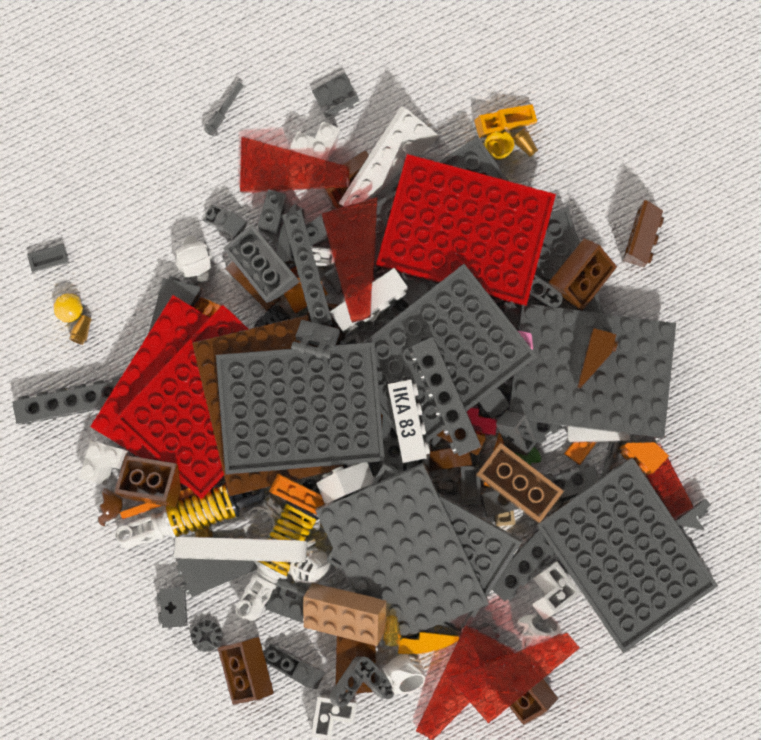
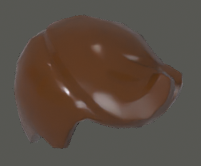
(110, 507)

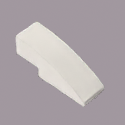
(589, 435)

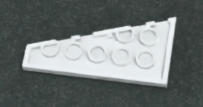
(402, 137)

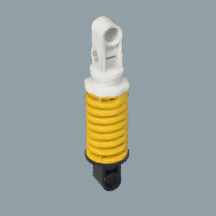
(188, 516)
(264, 580)

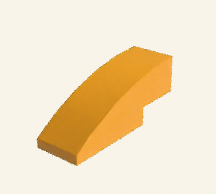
(505, 120)
(426, 643)

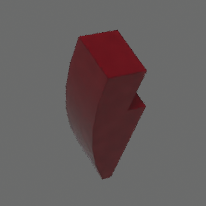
(482, 425)

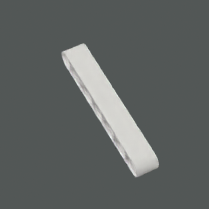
(240, 549)

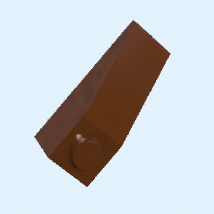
(598, 350)

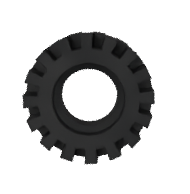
(272, 316)

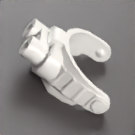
(271, 508)

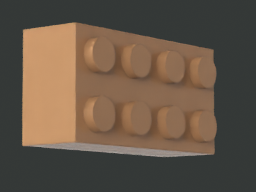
(519, 483)
(344, 614)

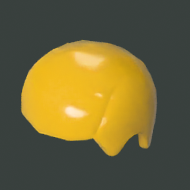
(499, 145)
(68, 307)

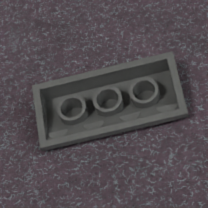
(261, 264)

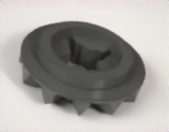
(206, 626)

